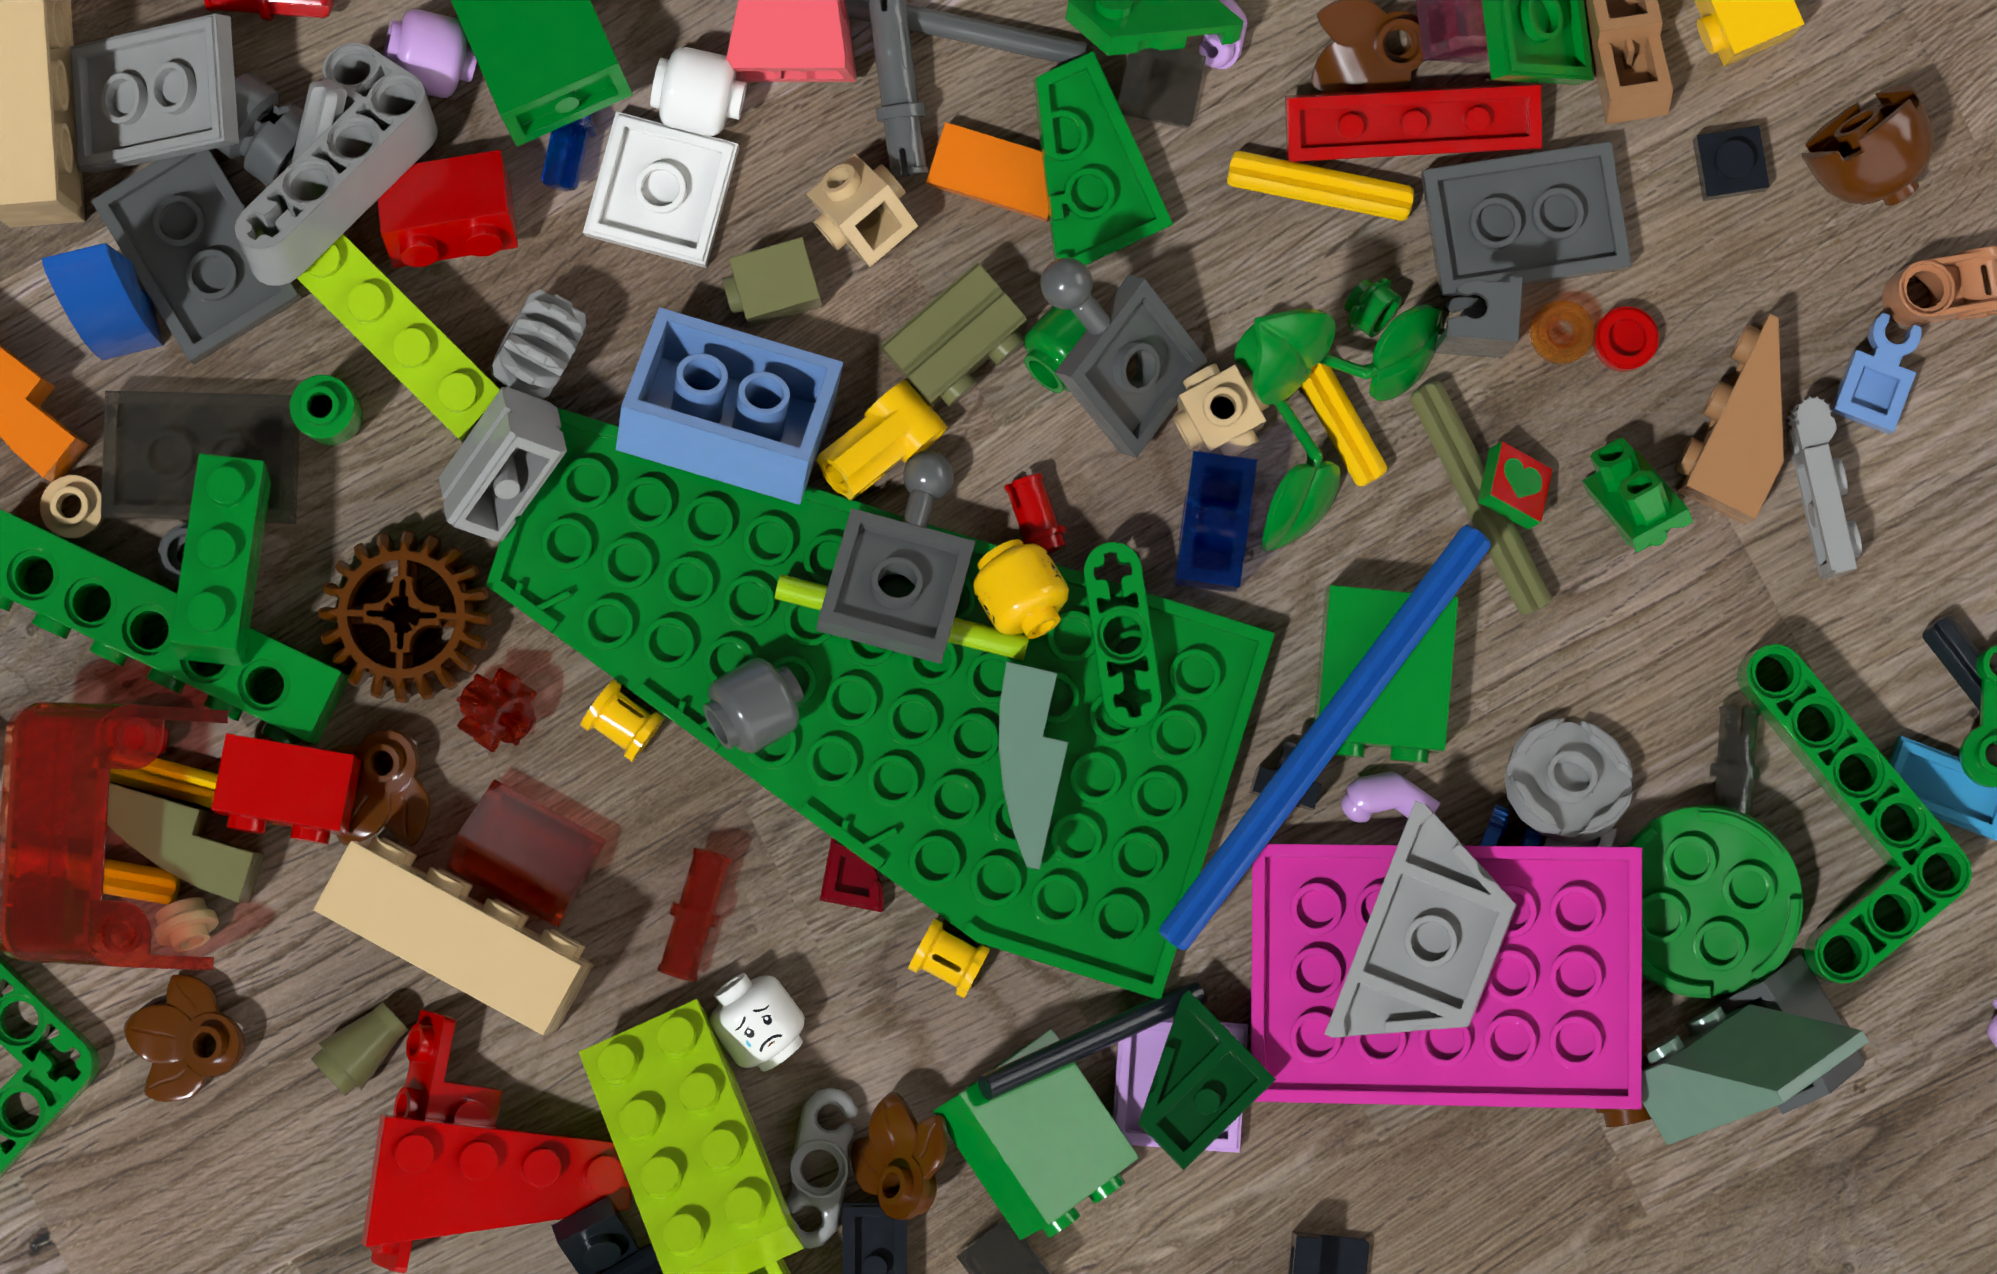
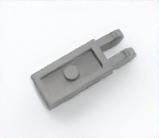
(1821, 487)

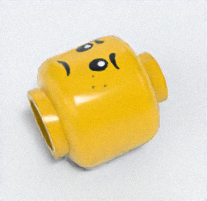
(1020, 589)

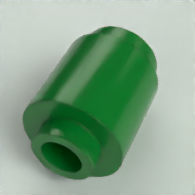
(340, 423)

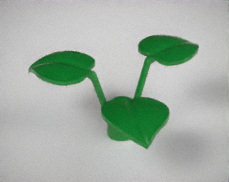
(1280, 357)

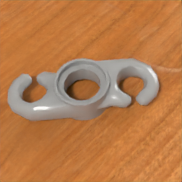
(813, 1137)

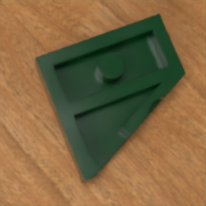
(1199, 1083)

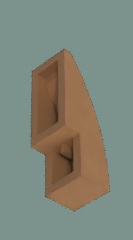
(1629, 58)

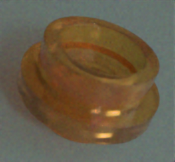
(1575, 318)

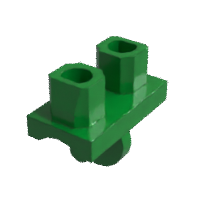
(1634, 496)

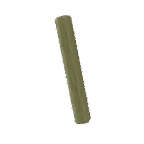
(1466, 474)

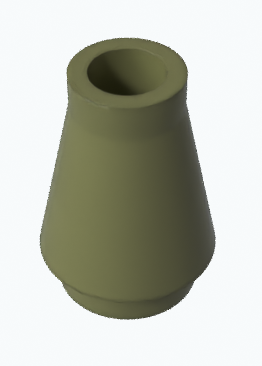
(358, 1049)

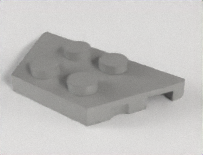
(1425, 939)

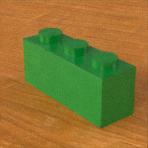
(221, 560)

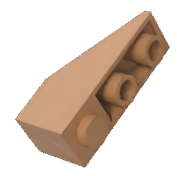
(1744, 440)

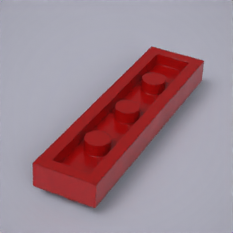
(1413, 121)

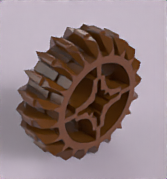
(405, 588)

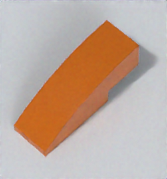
(27, 427)

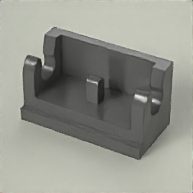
(1487, 323)

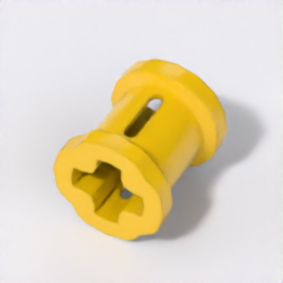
(622, 720)
(949, 958)

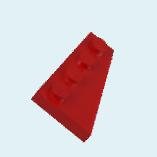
(475, 1178)

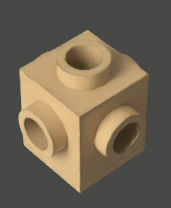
(861, 209)
(1210, 433)

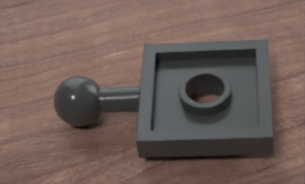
(1097, 364)
(884, 546)

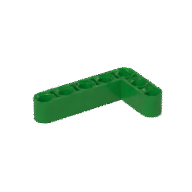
(1864, 810)

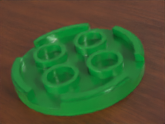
(1714, 900)

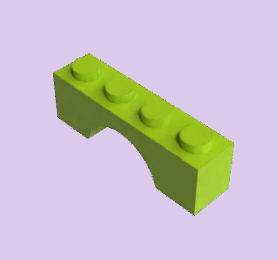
(400, 336)

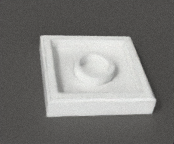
(661, 189)

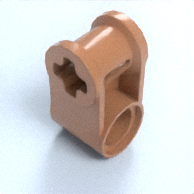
(1958, 285)

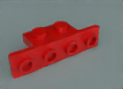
(433, 1098)

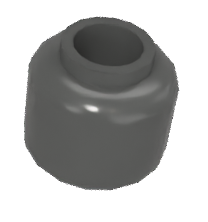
(753, 705)

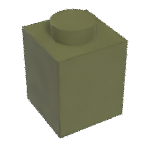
(772, 283)

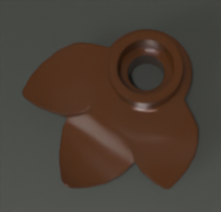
(1359, 52)
(391, 798)
(175, 1040)
(900, 1158)

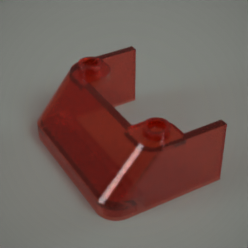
(57, 832)

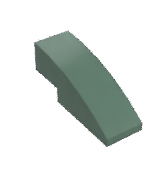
(1027, 759)

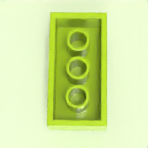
(690, 1147)

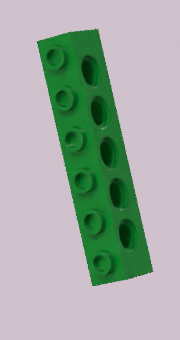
(309, 684)

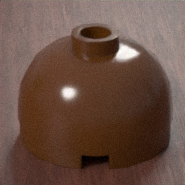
(1874, 150)

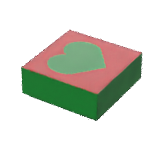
(1515, 485)

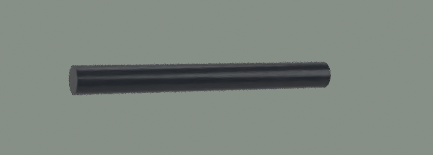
(1085, 1042)

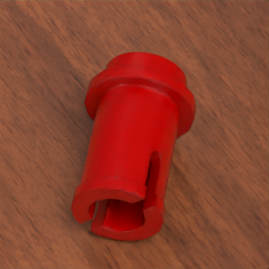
(1035, 513)

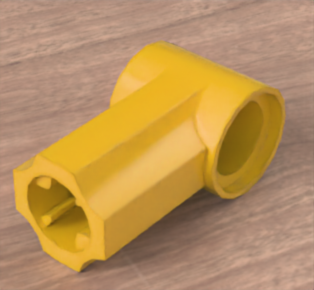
(890, 433)

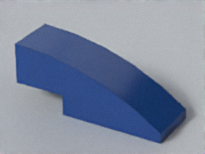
(104, 300)

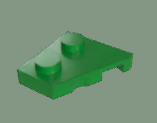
(1136, 25)

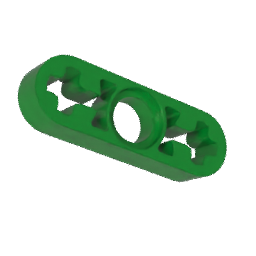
(1099, 590)

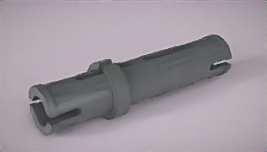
(898, 88)

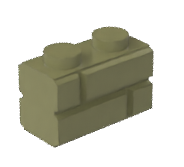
(956, 337)

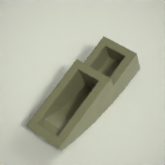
(175, 841)

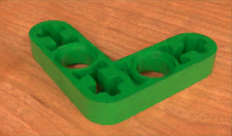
(37, 1073)

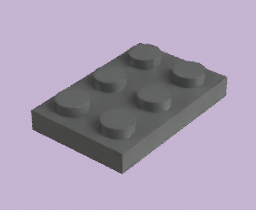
(1527, 217)
(183, 242)

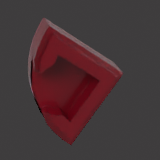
(851, 880)

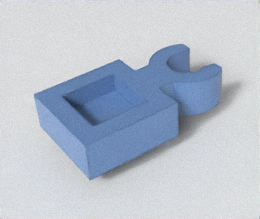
(1875, 384)

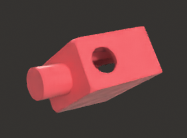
(792, 41)

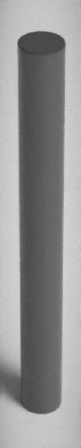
(982, 33)

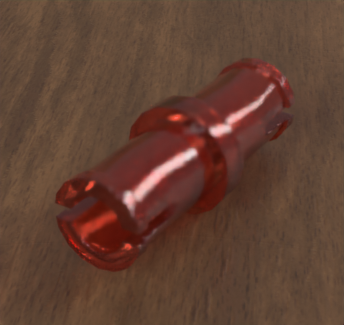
(695, 914)

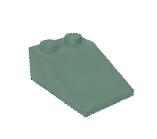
(1737, 1066)

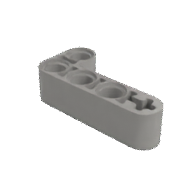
(343, 171)

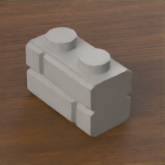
(502, 464)

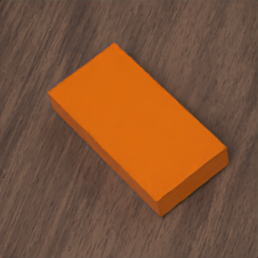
(990, 171)

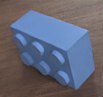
(728, 405)

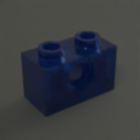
(1215, 521)

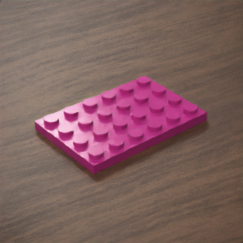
(1553, 1017)

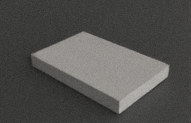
(154, 94)

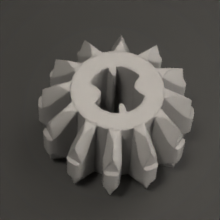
(538, 344)

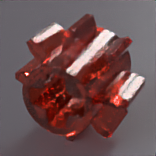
(496, 709)

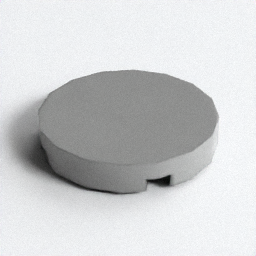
(1568, 780)

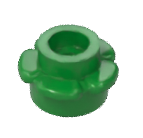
(1372, 306)

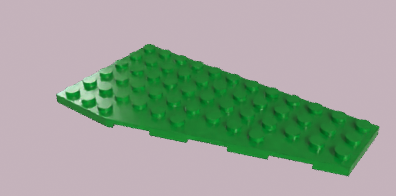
(894, 753)

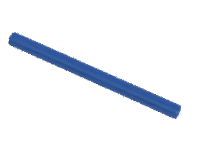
(1324, 737)

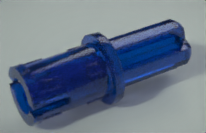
(567, 154)

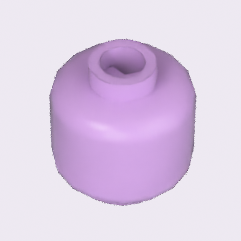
(432, 50)

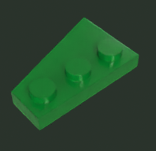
(1092, 166)

